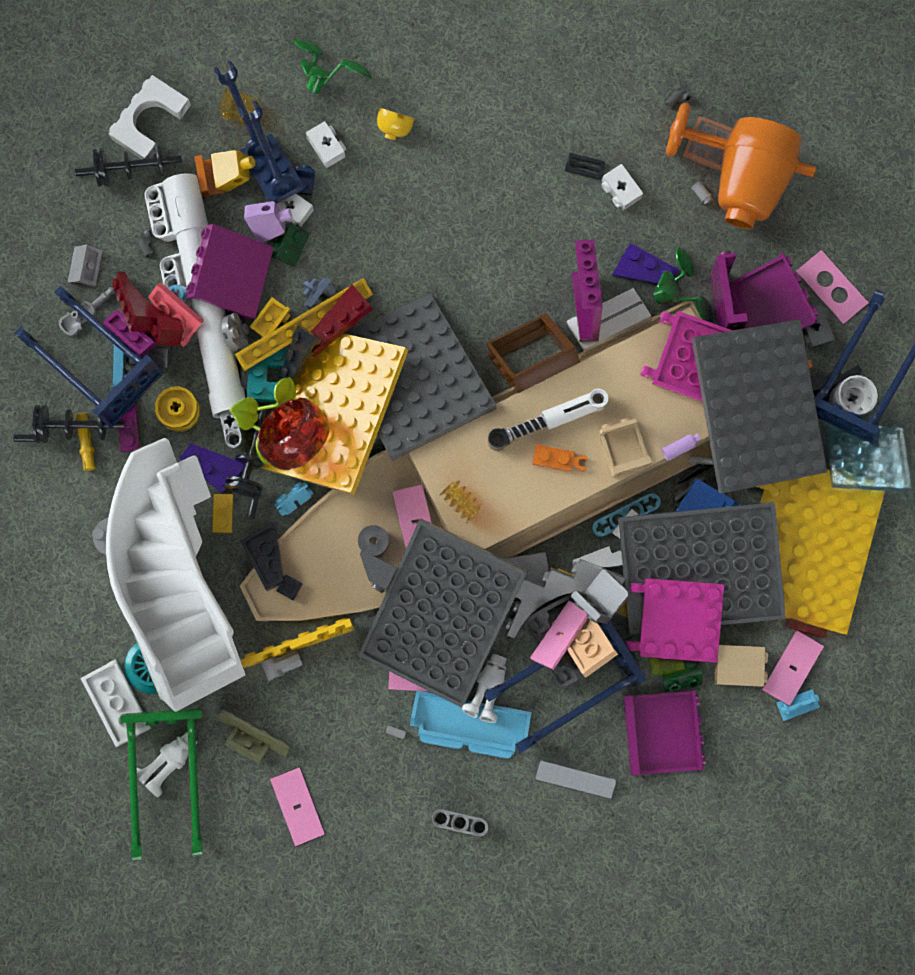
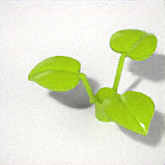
(246, 409)

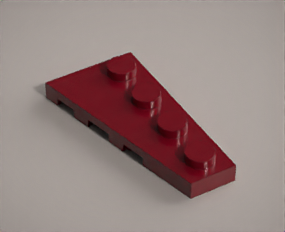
(340, 318)

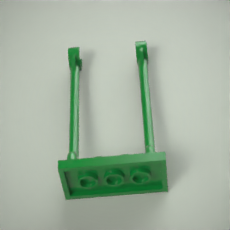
(152, 718)

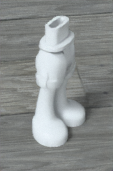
(490, 677)
(175, 756)

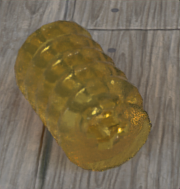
(462, 501)

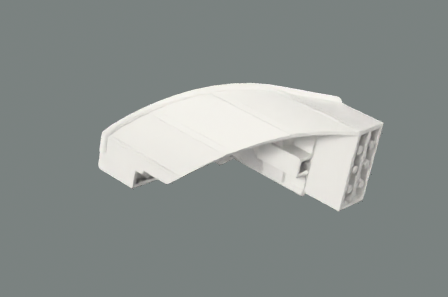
(158, 578)

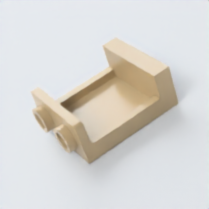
(624, 447)
(741, 666)

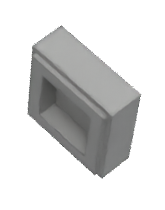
(396, 732)

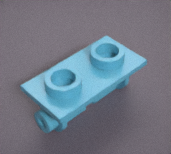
(298, 493)
(801, 704)

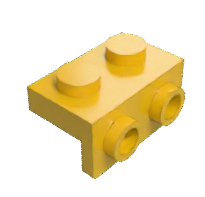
(270, 318)

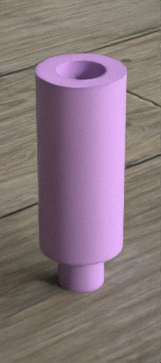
(680, 446)

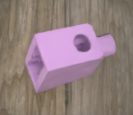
(266, 220)

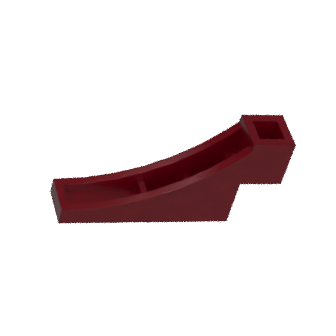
(144, 316)

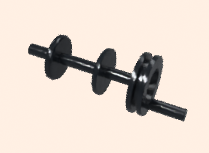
(101, 167)
(42, 424)
(243, 485)

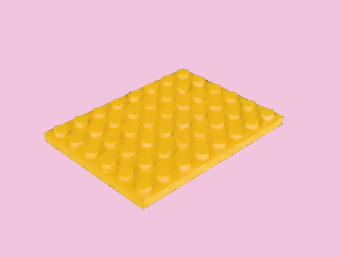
(353, 388)
(823, 547)

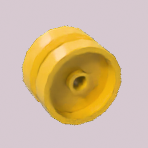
(187, 406)

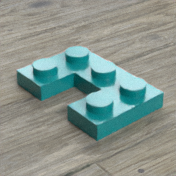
(257, 377)

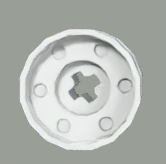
(858, 389)

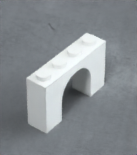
(153, 94)

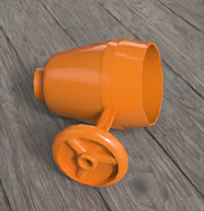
(755, 164)

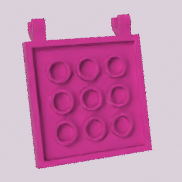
(677, 363)
(679, 620)

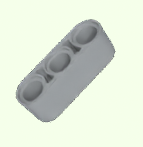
(467, 829)

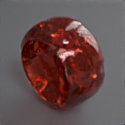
(293, 434)

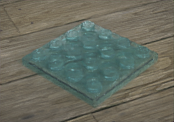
(866, 466)

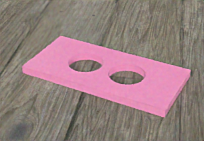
(844, 310)

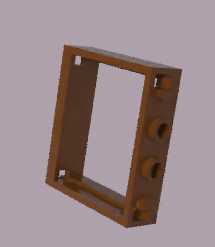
(524, 334)

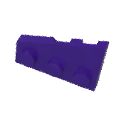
(642, 266)
(214, 465)

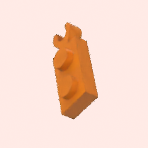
(557, 458)

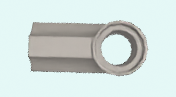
(279, 665)

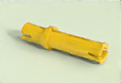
(86, 448)

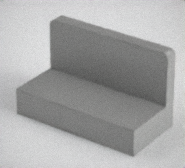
(85, 265)

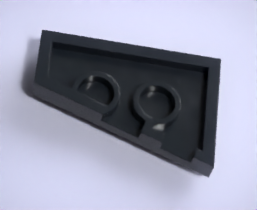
(265, 556)

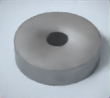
(377, 532)

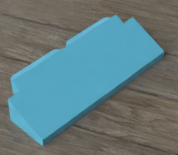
(447, 726)

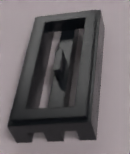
(581, 172)

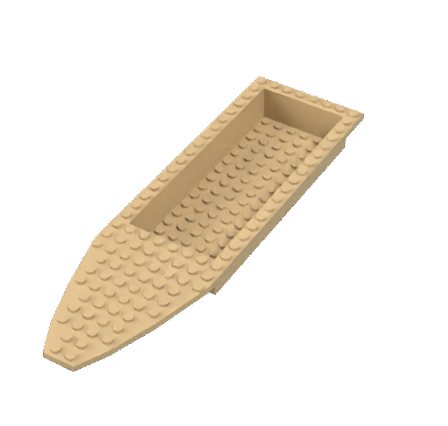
(518, 499)

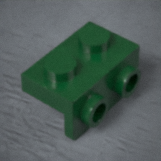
(290, 244)
(685, 678)

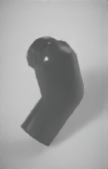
(678, 97)
(145, 241)

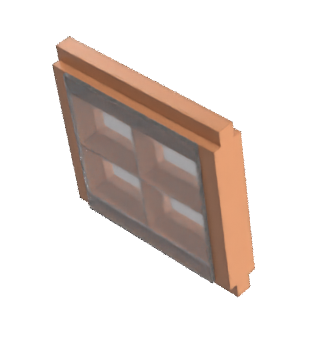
(703, 153)

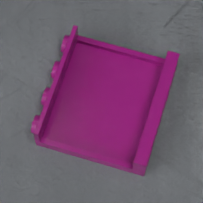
(229, 271)
(587, 292)
(722, 295)
(772, 295)
(664, 733)

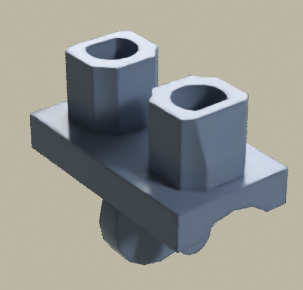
(323, 287)

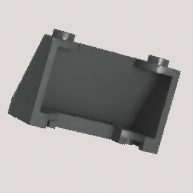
(538, 625)

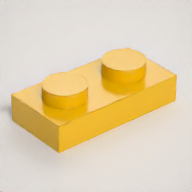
(223, 513)

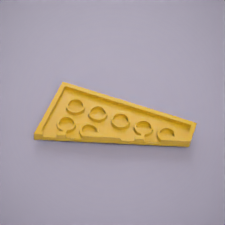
(305, 639)

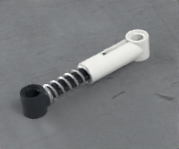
(550, 418)

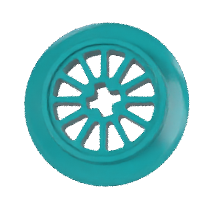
(131, 672)

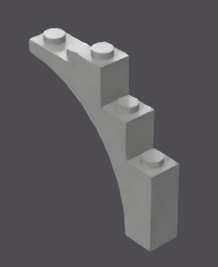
(556, 583)

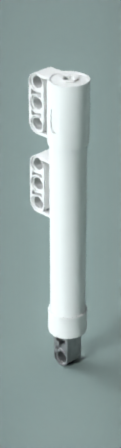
(184, 220)

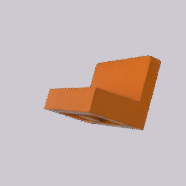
(206, 177)

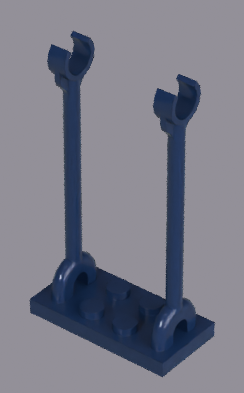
(271, 167)
(123, 395)
(851, 421)
(623, 659)

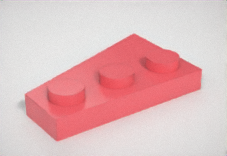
(173, 306)

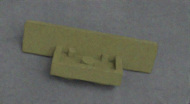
(250, 740)

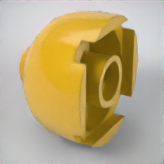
(394, 123)

